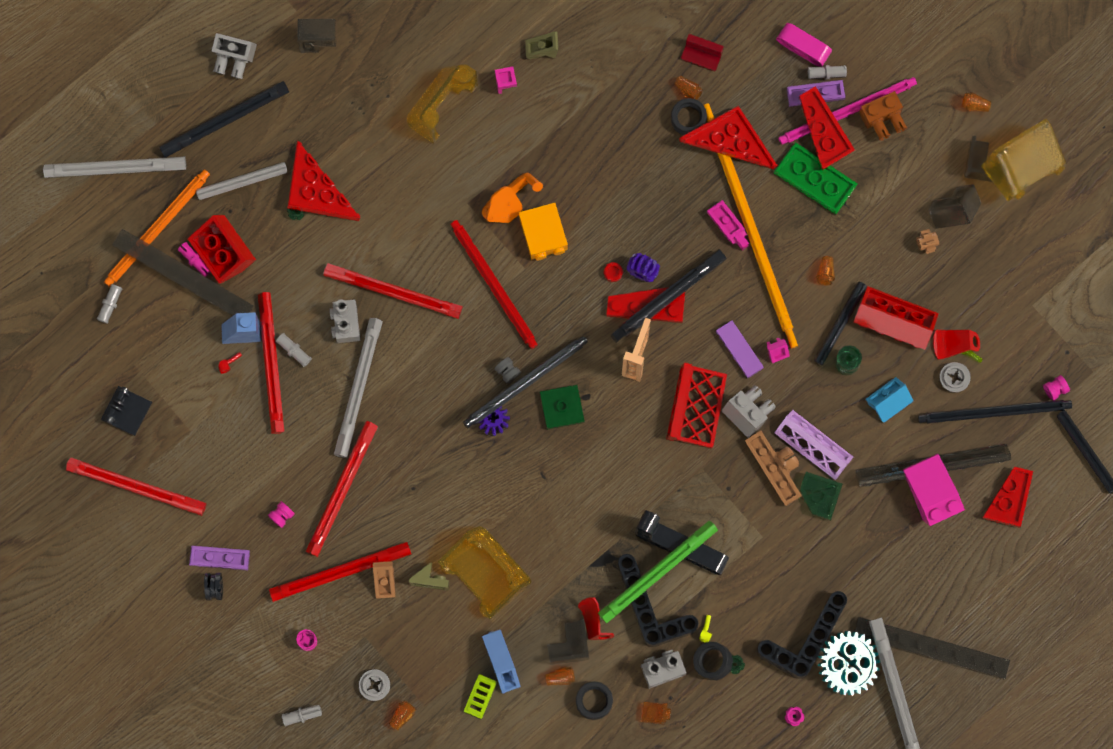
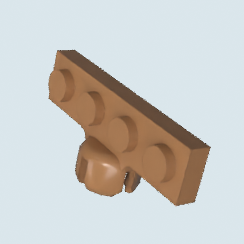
(775, 466)

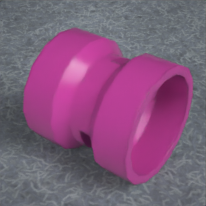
(1056, 387)
(281, 514)
(304, 638)

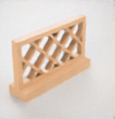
(634, 362)

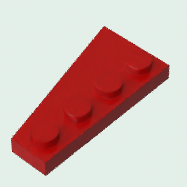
(827, 135)
(630, 303)

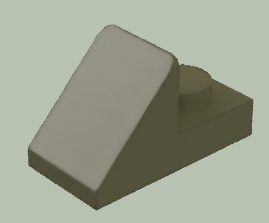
(542, 46)
(424, 579)

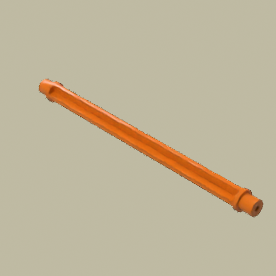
(159, 225)

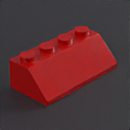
(896, 318)

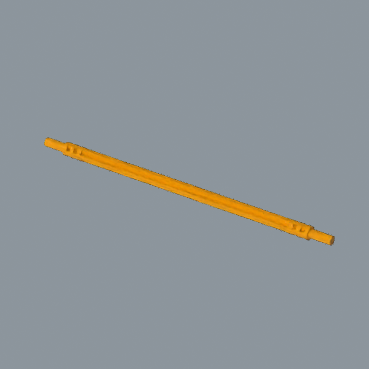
(756, 242)

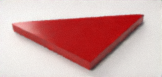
(733, 137)
(314, 191)

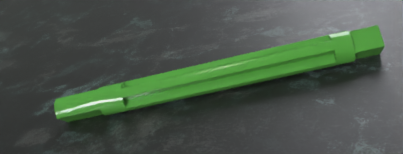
(658, 571)

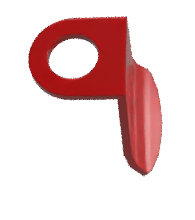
(953, 342)
(590, 611)

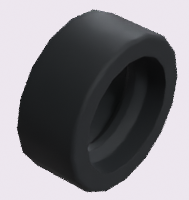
(688, 102)
(700, 654)
(594, 715)

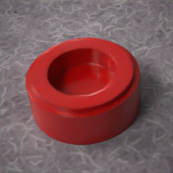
(613, 272)

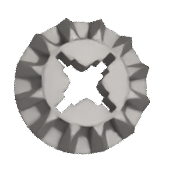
(963, 375)
(372, 694)

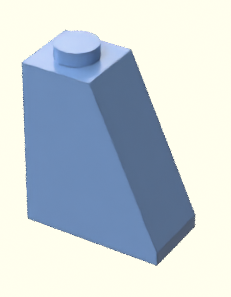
(241, 329)
(501, 661)

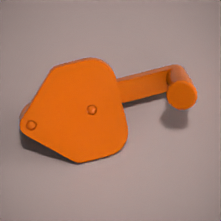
(504, 203)

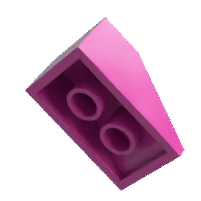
(933, 490)

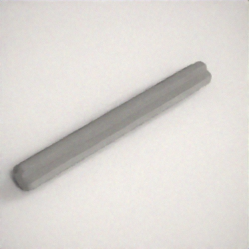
(241, 181)

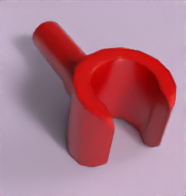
(224, 364)

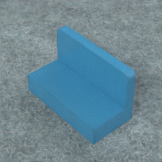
(890, 399)

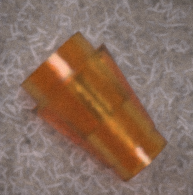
(689, 88)
(975, 102)
(825, 274)
(561, 676)
(402, 715)

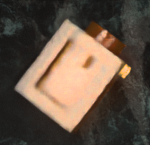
(655, 713)

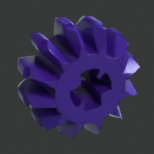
(643, 267)
(499, 423)

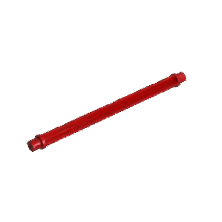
(494, 284)

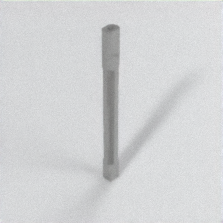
(114, 167)
(358, 386)
(894, 684)

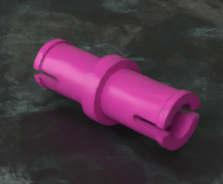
(194, 259)

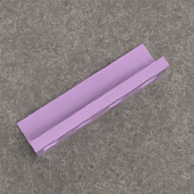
(831, 451)

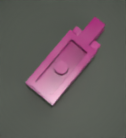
(728, 224)

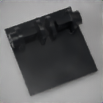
(126, 410)

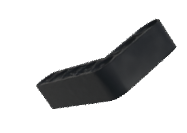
(669, 539)
(646, 608)
(811, 641)

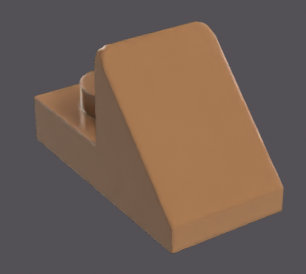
(384, 579)

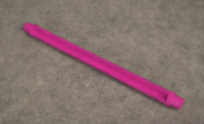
(850, 109)

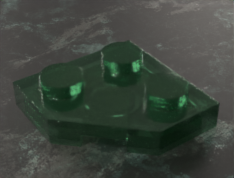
(820, 495)

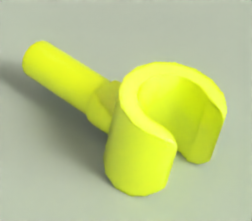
(706, 636)

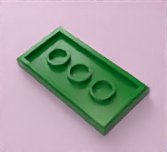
(805, 173)

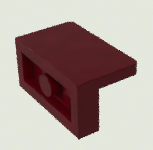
(702, 52)

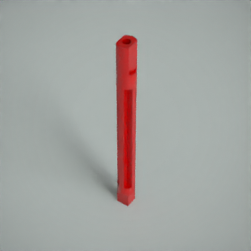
(353, 278)
(270, 363)
(341, 488)
(174, 499)
(329, 575)

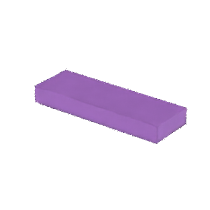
(829, 91)
(739, 349)
(219, 558)

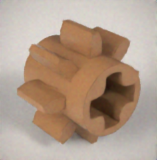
(927, 241)

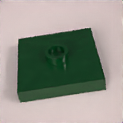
(562, 407)

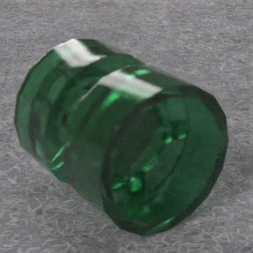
(848, 360)

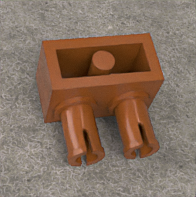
(881, 110)

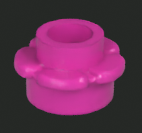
(789, 716)

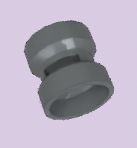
(507, 370)

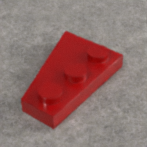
(1011, 499)

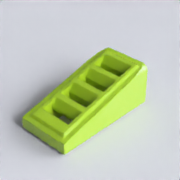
(488, 681)

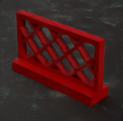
(680, 403)

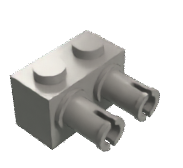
(229, 47)
(345, 320)
(745, 413)
(663, 669)

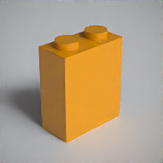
(543, 231)

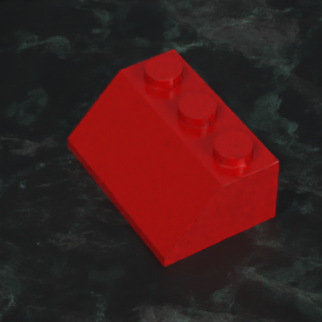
(221, 248)

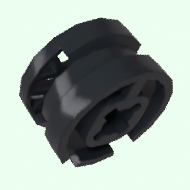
(213, 586)

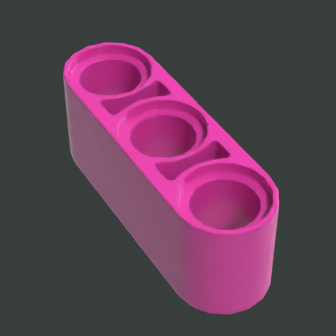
(804, 44)

